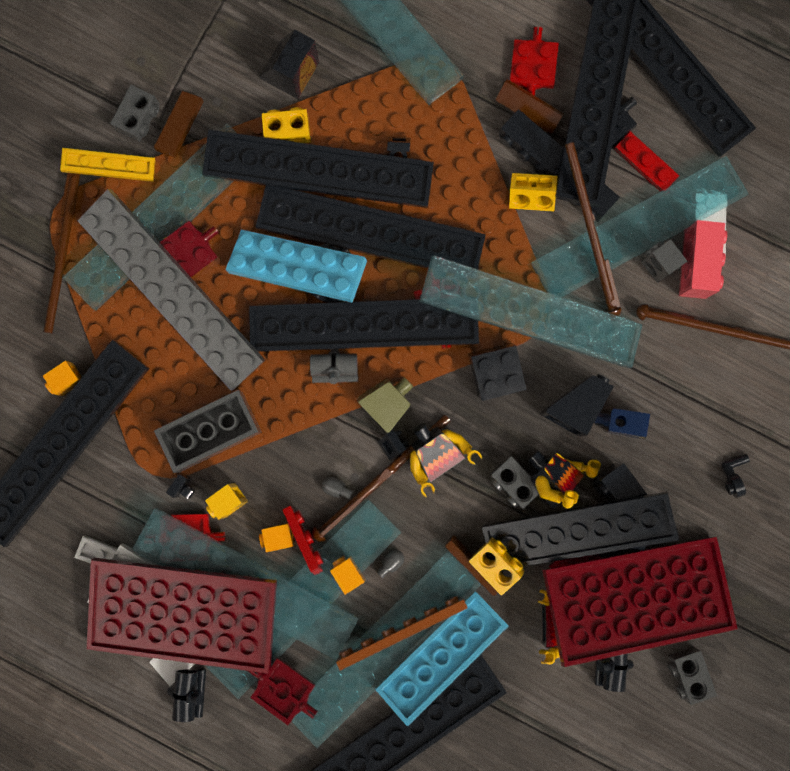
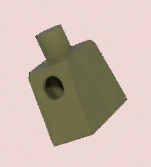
(386, 402)

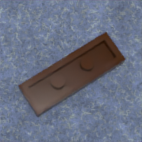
(537, 110)
(178, 124)
(463, 555)

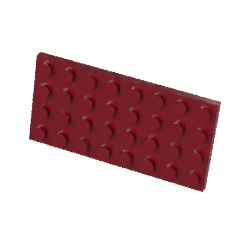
(639, 601)
(181, 615)

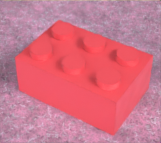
(705, 259)

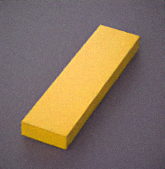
(107, 164)

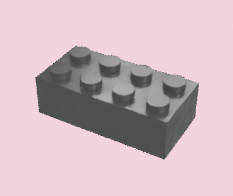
(207, 431)

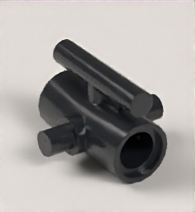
(612, 672)
(188, 694)

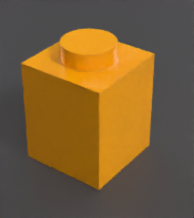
(62, 378)
(277, 537)
(347, 574)

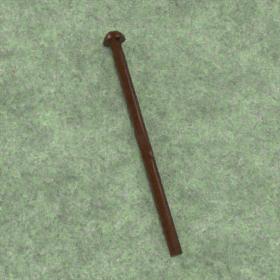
(67, 211)
(603, 266)
(644, 311)
(319, 534)

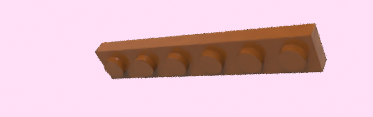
(392, 636)

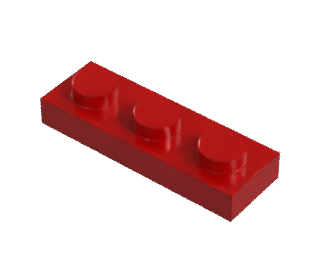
(646, 162)
(304, 540)

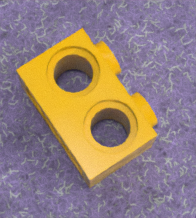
(286, 120)
(533, 192)
(225, 501)
(492, 569)

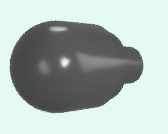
(336, 487)
(391, 563)

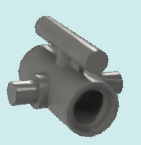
(334, 367)

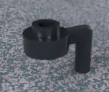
(734, 483)

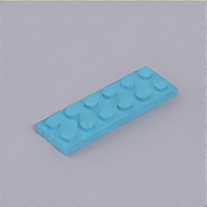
(297, 265)
(441, 659)

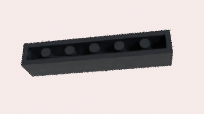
(544, 154)

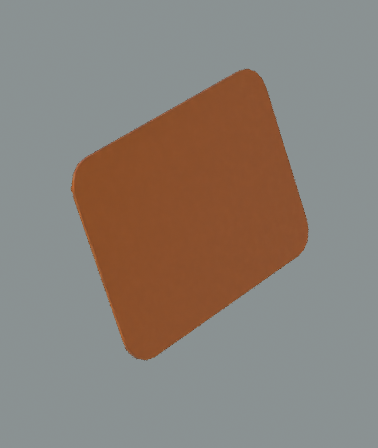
(356, 116)

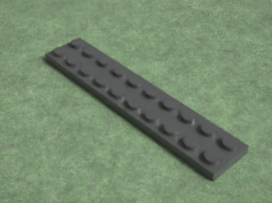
(171, 289)

